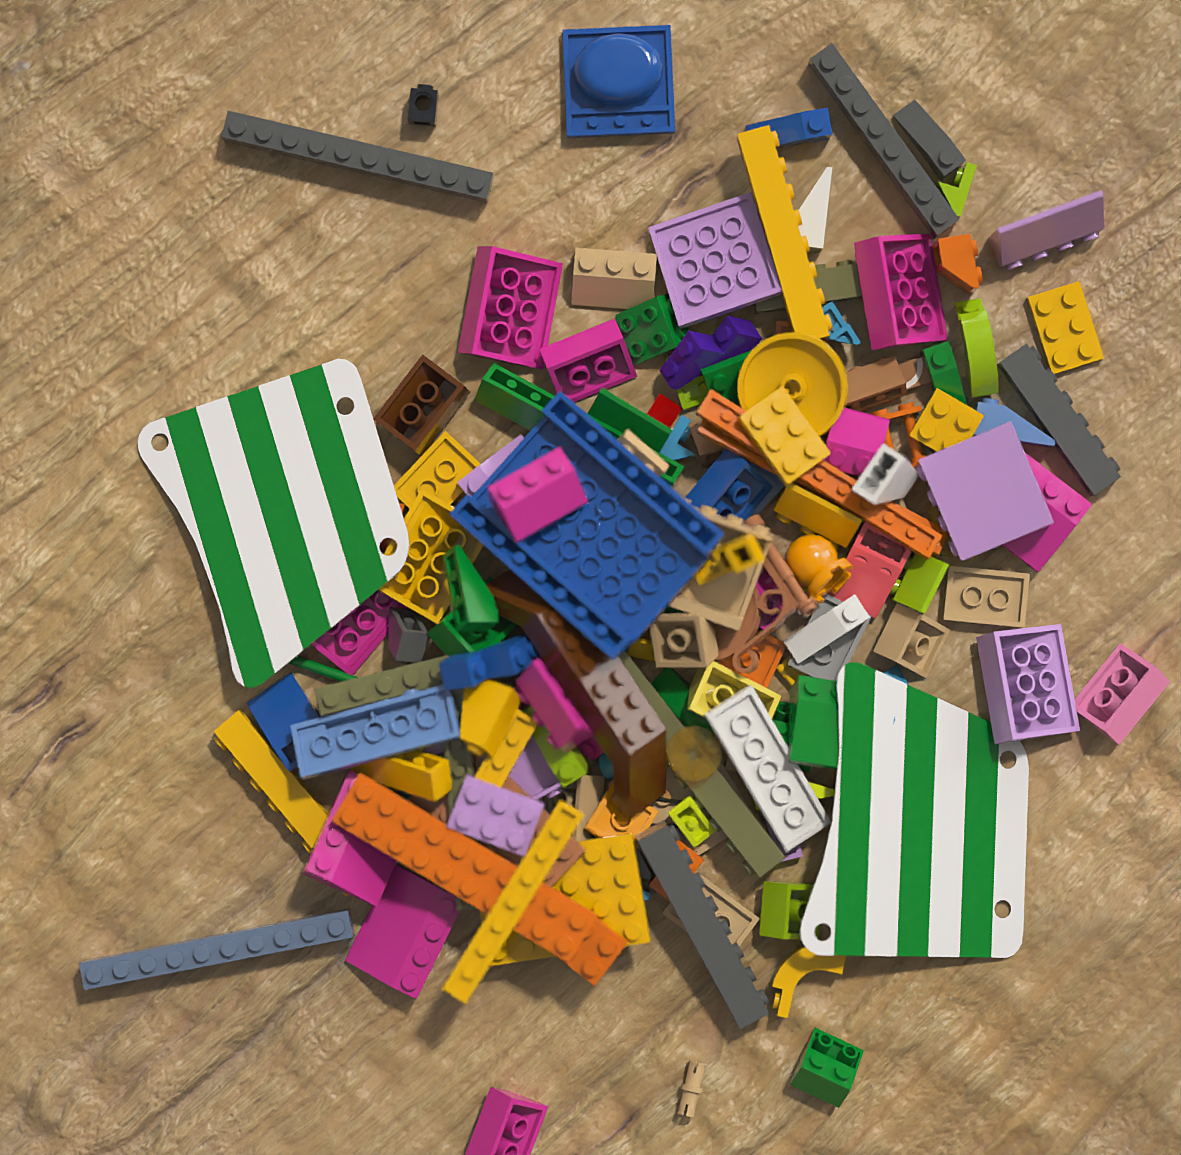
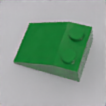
(814, 722)

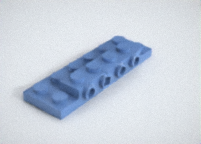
(375, 731)

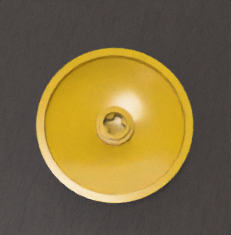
(805, 369)

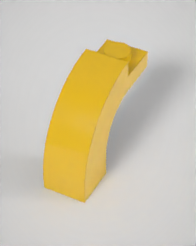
(729, 557)
(793, 968)

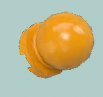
(817, 566)

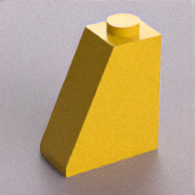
(486, 715)

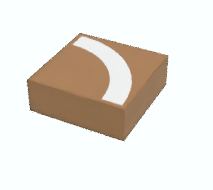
(914, 373)

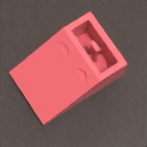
(876, 568)

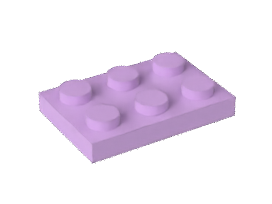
(495, 815)

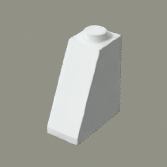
(886, 477)

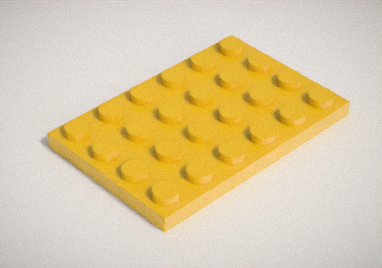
(603, 881)

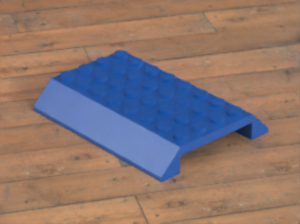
(616, 556)

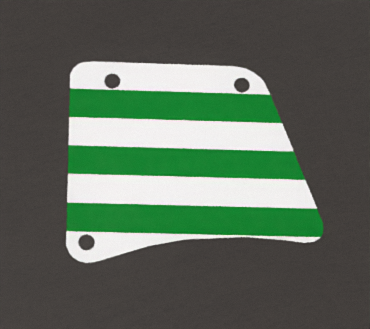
(283, 508)
(919, 829)

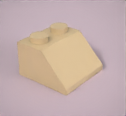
(911, 640)
(683, 641)

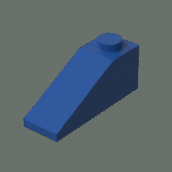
(799, 127)

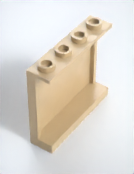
(728, 596)

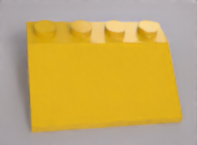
(422, 578)

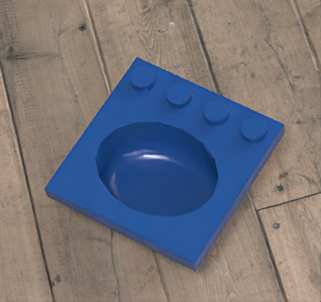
(618, 81)

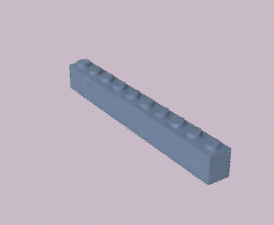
(217, 949)

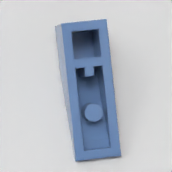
(998, 414)

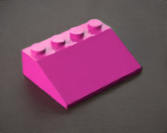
(900, 290)
(510, 307)
(1066, 509)
(358, 632)
(345, 859)
(404, 931)

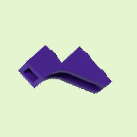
(703, 350)

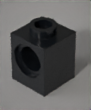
(427, 117)

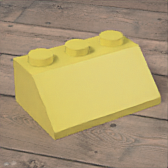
(718, 683)

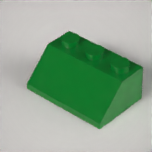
(626, 417)
(457, 643)

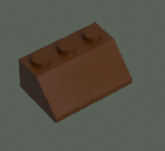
(421, 405)

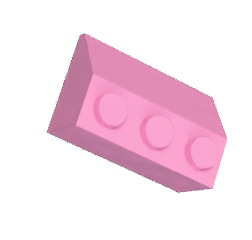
(1120, 693)

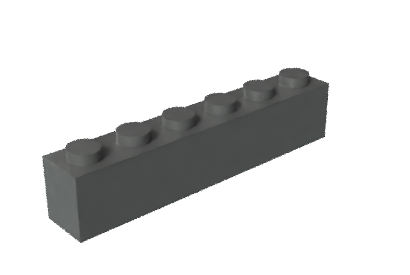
(1059, 420)

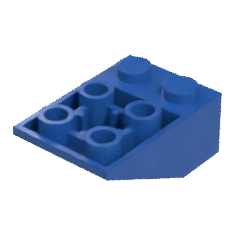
(279, 708)

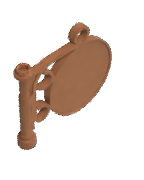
(736, 643)

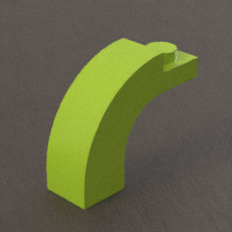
(978, 347)

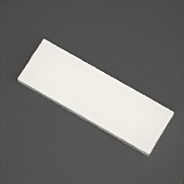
(765, 768)

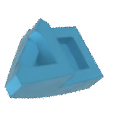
(841, 330)

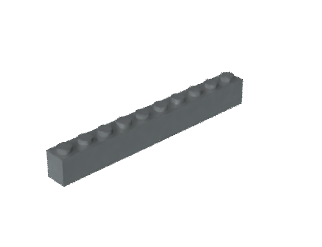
(357, 156)

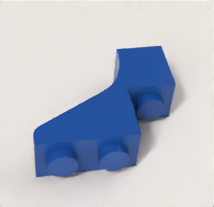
(494, 661)

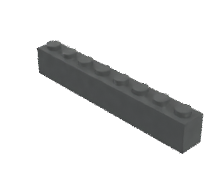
(883, 141)
(702, 924)

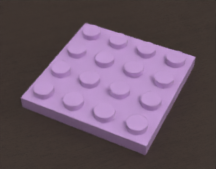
(715, 260)

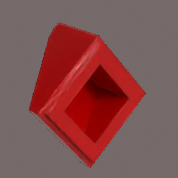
(664, 410)

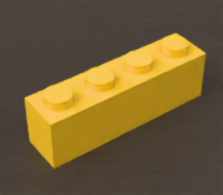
(412, 773)

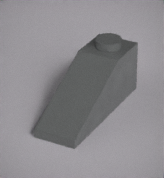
(929, 139)

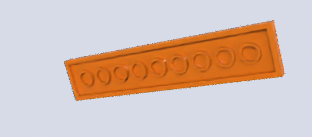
(459, 864)

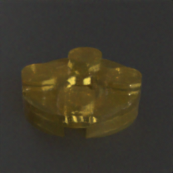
(679, 759)

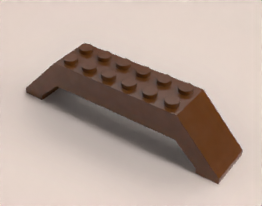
(598, 690)

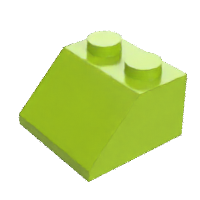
(918, 582)
(784, 909)

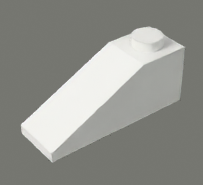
(814, 212)
(826, 629)

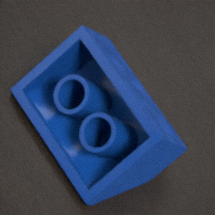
(730, 487)

